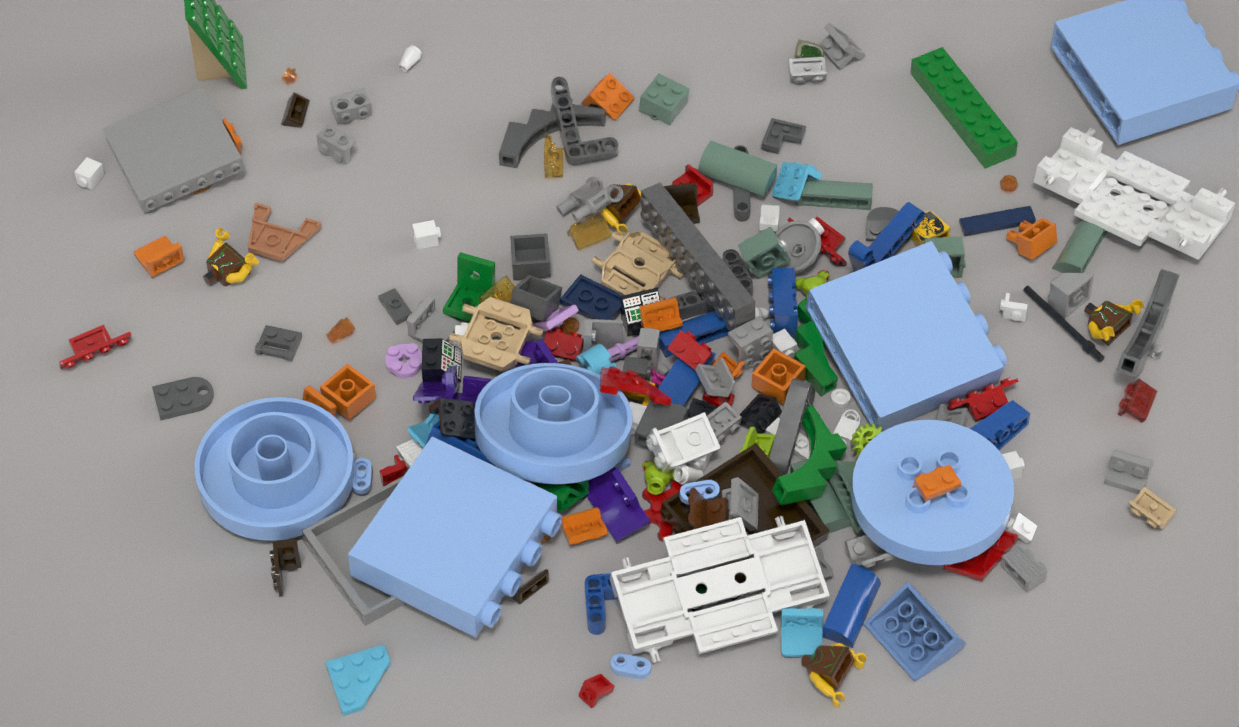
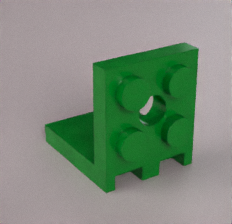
(469, 285)

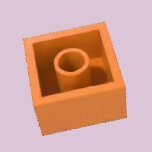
(775, 375)
(349, 391)

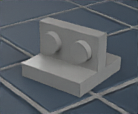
(840, 46)
(1128, 471)
(742, 503)

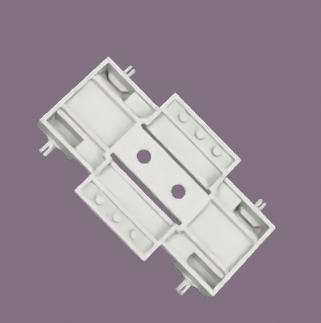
(1089, 177)
(658, 601)

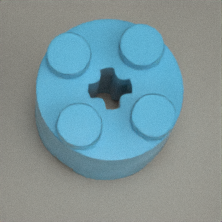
(595, 359)

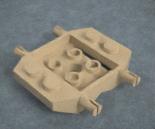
(632, 248)
(477, 341)

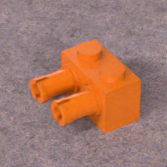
(1033, 237)

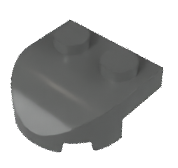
(878, 220)

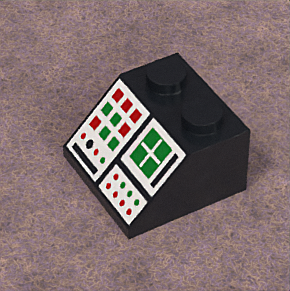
(630, 309)
(437, 357)

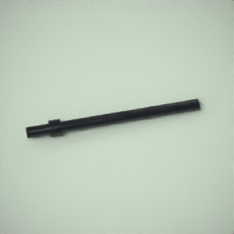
(1087, 346)

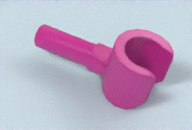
(657, 377)

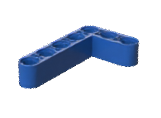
(888, 240)
(597, 596)

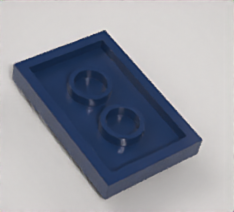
(592, 299)

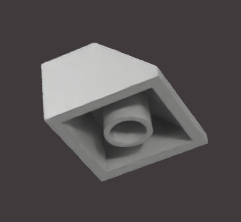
(1070, 292)

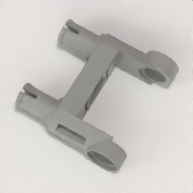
(588, 200)

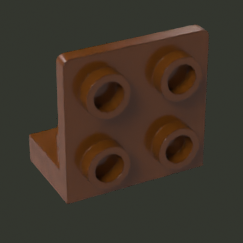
(706, 512)

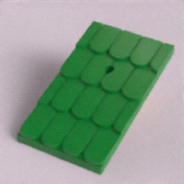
(215, 42)

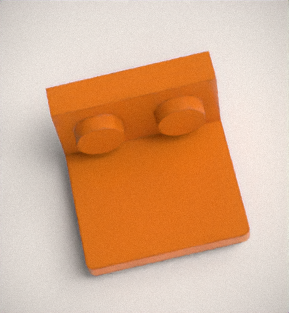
(609, 95)
(159, 255)

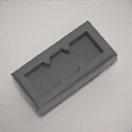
(395, 306)

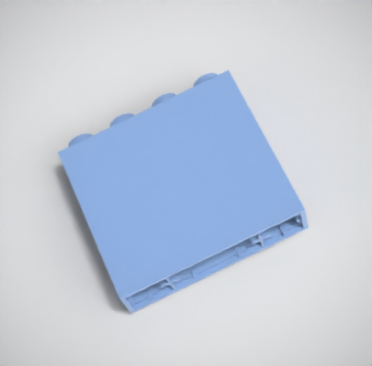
(1144, 66)
(905, 336)
(455, 537)

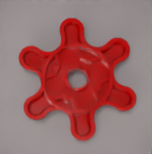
(653, 512)

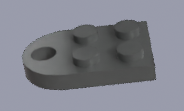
(182, 397)

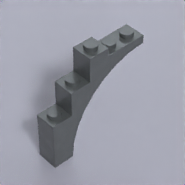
(541, 123)
(1153, 319)

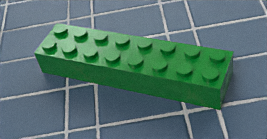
(964, 107)

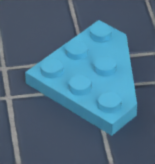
(357, 677)

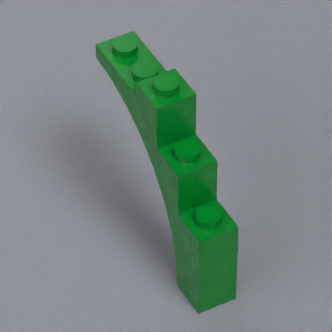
(812, 354)
(810, 479)

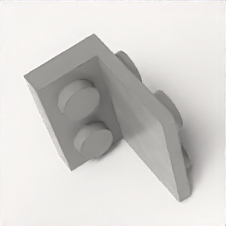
(602, 332)
(865, 552)

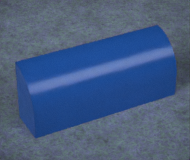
(705, 327)
(681, 381)
(851, 606)

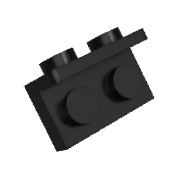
(760, 413)

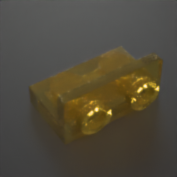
(552, 159)
(589, 232)
(500, 290)

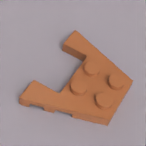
(276, 241)

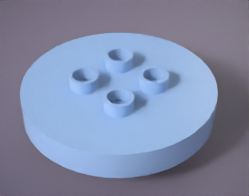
(552, 424)
(274, 468)
(945, 527)

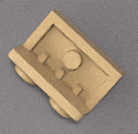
(1152, 508)

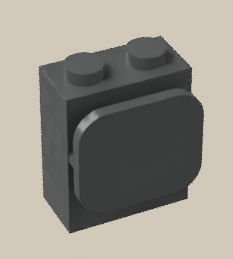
(658, 417)

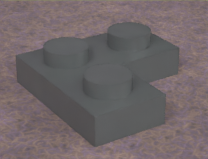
(782, 130)

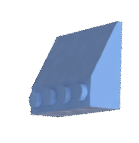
(914, 632)

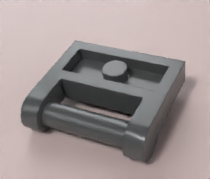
(281, 339)

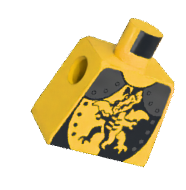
(929, 227)

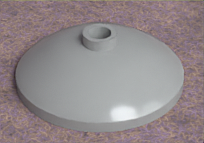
(796, 237)

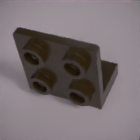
(686, 198)
(283, 557)

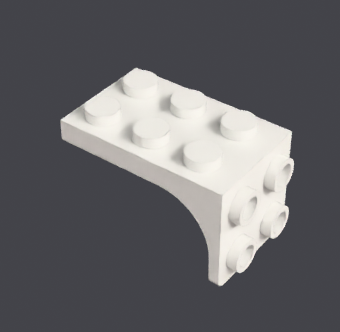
(682, 442)

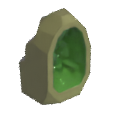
(808, 50)

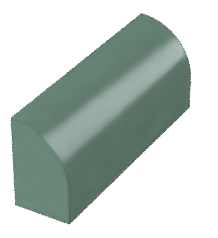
(737, 168)
(836, 194)
(1080, 248)
(842, 484)
(827, 506)

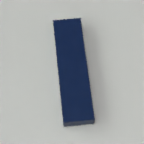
(996, 220)

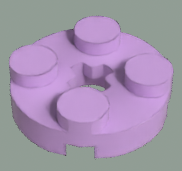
(404, 351)

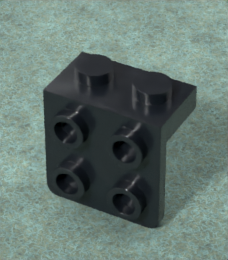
(455, 417)

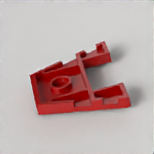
(613, 380)
(982, 565)

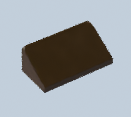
(295, 111)
(531, 586)

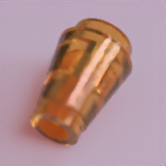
(340, 330)

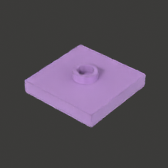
(557, 317)

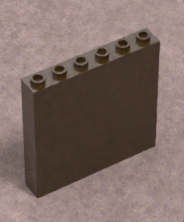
(760, 474)

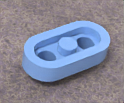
(362, 477)
(701, 487)
(630, 666)

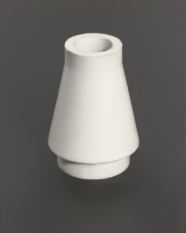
(409, 58)
(685, 474)

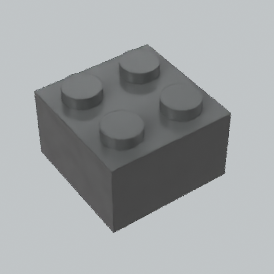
(530, 255)
(537, 296)

